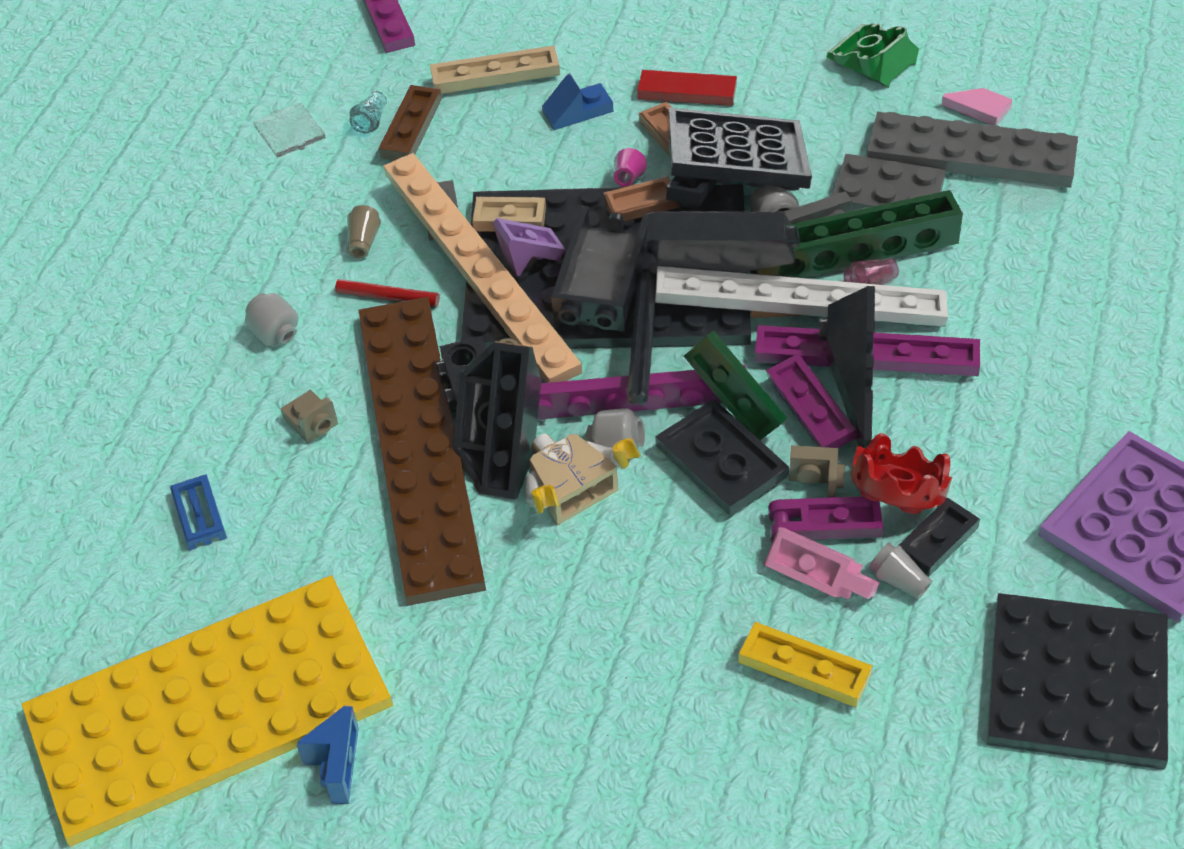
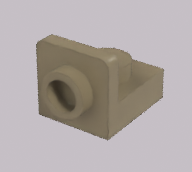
(310, 415)
(817, 466)

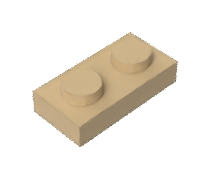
(517, 209)

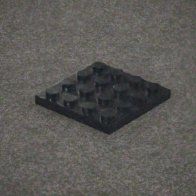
(737, 149)
(1079, 681)

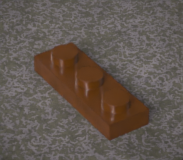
(410, 122)

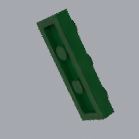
(735, 386)

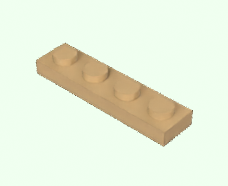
(495, 69)

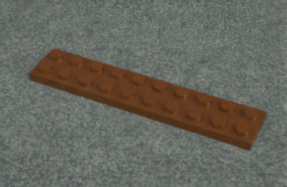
(416, 443)

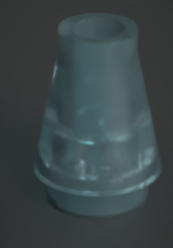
(367, 113)

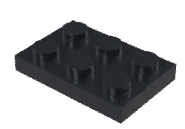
(722, 456)

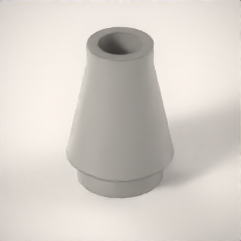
(900, 571)

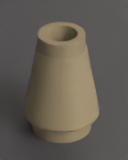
(362, 228)

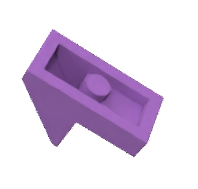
(523, 241)

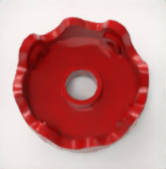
(901, 479)

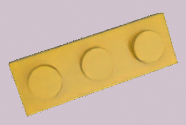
(805, 664)

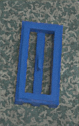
(205, 534)

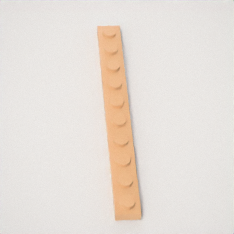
(482, 269)

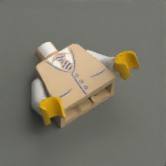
(574, 474)

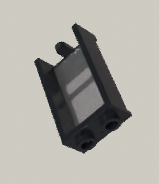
(599, 273)

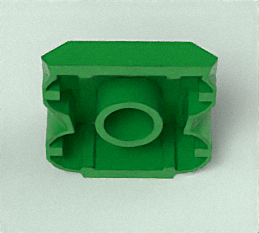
(876, 52)

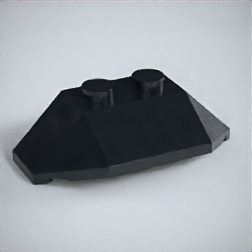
(498, 418)

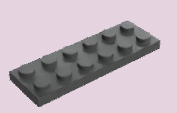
(975, 148)

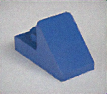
(574, 105)
(334, 748)

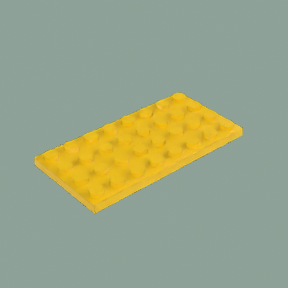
(200, 708)

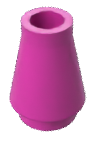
(629, 166)

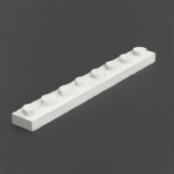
(794, 295)

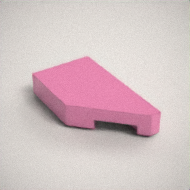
(979, 104)

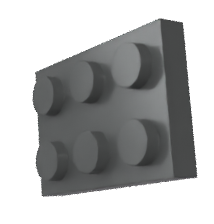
(881, 181)

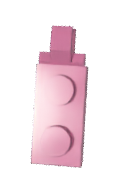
(818, 566)

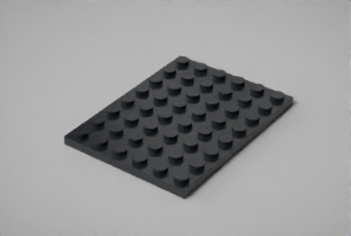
(672, 322)

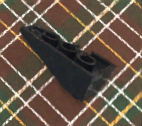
(848, 350)

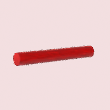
(384, 292)

